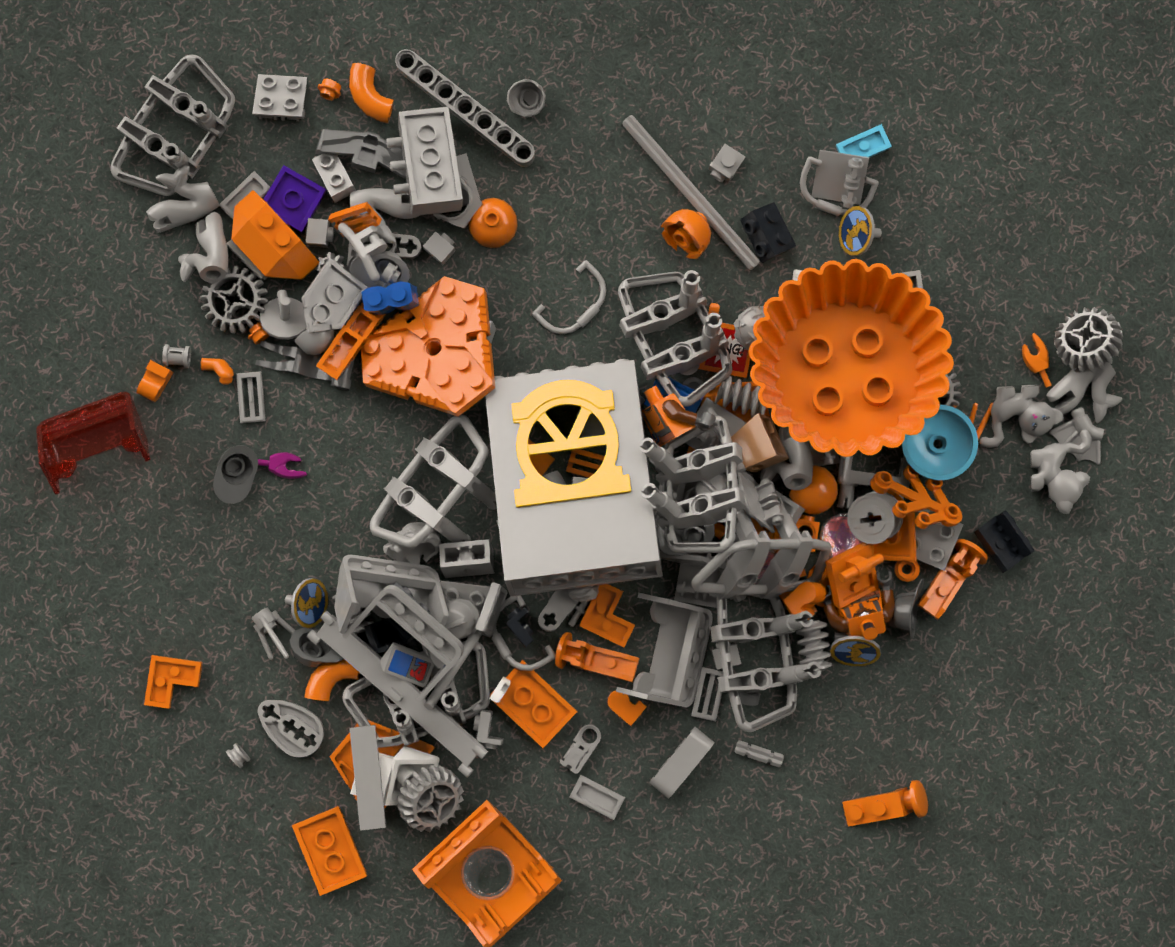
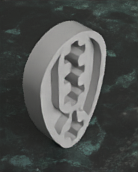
(286, 740)

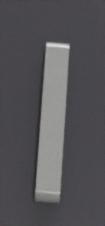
(457, 99)

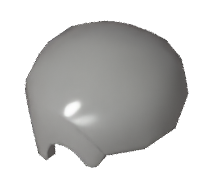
(531, 93)
(315, 342)

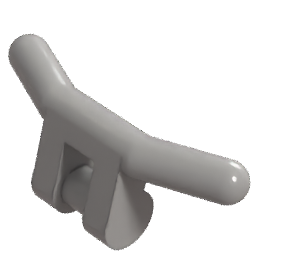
(365, 253)

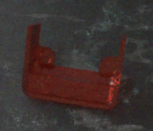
(88, 432)

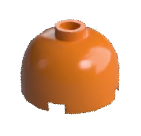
(493, 223)
(688, 231)

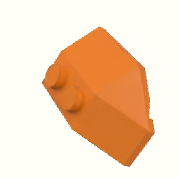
(270, 240)

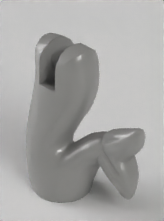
(386, 201)
(180, 212)
(212, 239)
(1075, 385)
(799, 472)

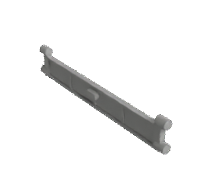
(401, 692)

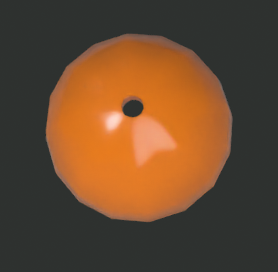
(819, 494)

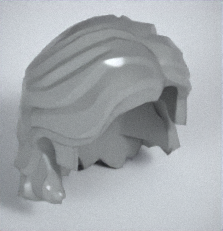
(401, 553)

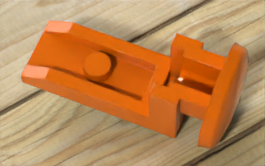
(949, 581)
(595, 659)
(887, 805)

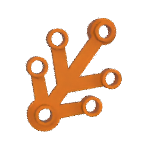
(946, 513)

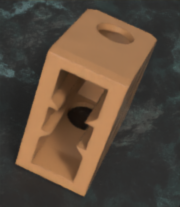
(760, 443)

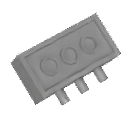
(427, 161)

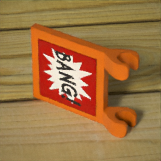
(738, 355)

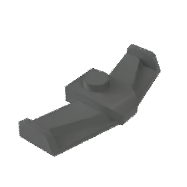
(365, 147)

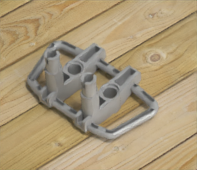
(196, 113)
(675, 309)
(449, 467)
(692, 467)
(750, 556)
(766, 678)
(450, 700)

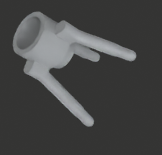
(264, 623)

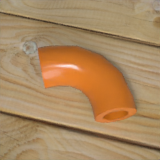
(365, 94)
(326, 677)

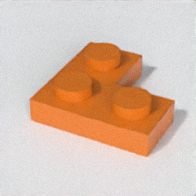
(600, 616)
(165, 673)

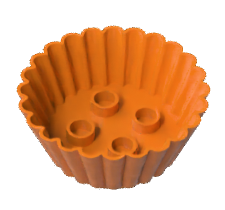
(851, 357)

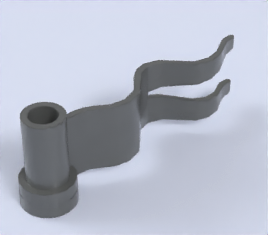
(305, 365)

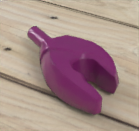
(278, 463)

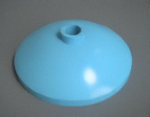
(957, 450)

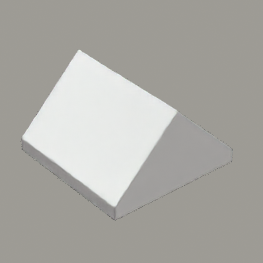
(403, 765)

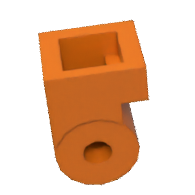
(154, 381)
(805, 597)
(624, 707)

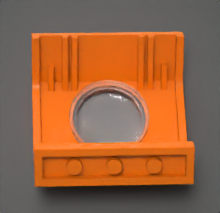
(457, 861)

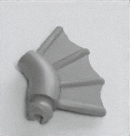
(1070, 433)

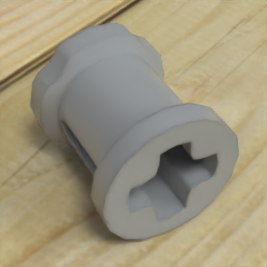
(176, 356)

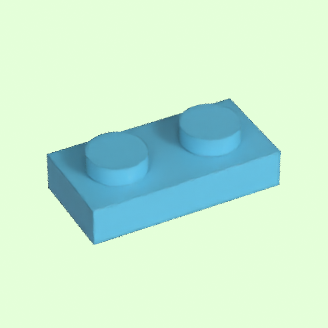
(866, 143)

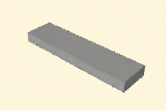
(367, 777)

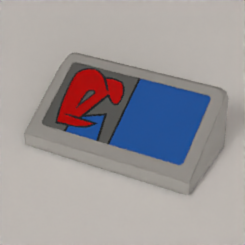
(407, 664)

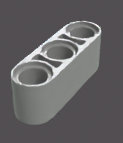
(682, 762)

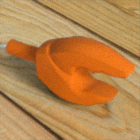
(1039, 362)

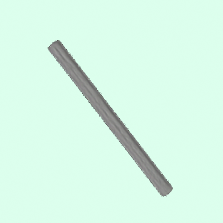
(690, 192)

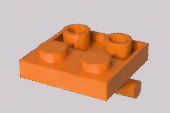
(853, 574)

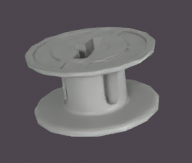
(873, 530)

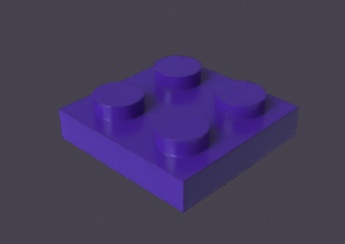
(294, 198)

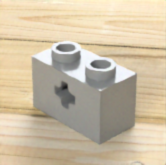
(466, 558)

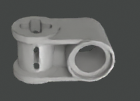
(560, 605)

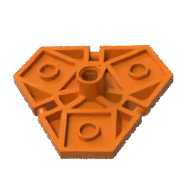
(443, 323)

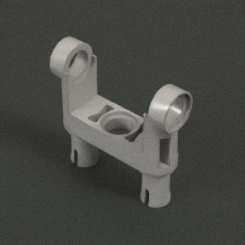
(850, 479)

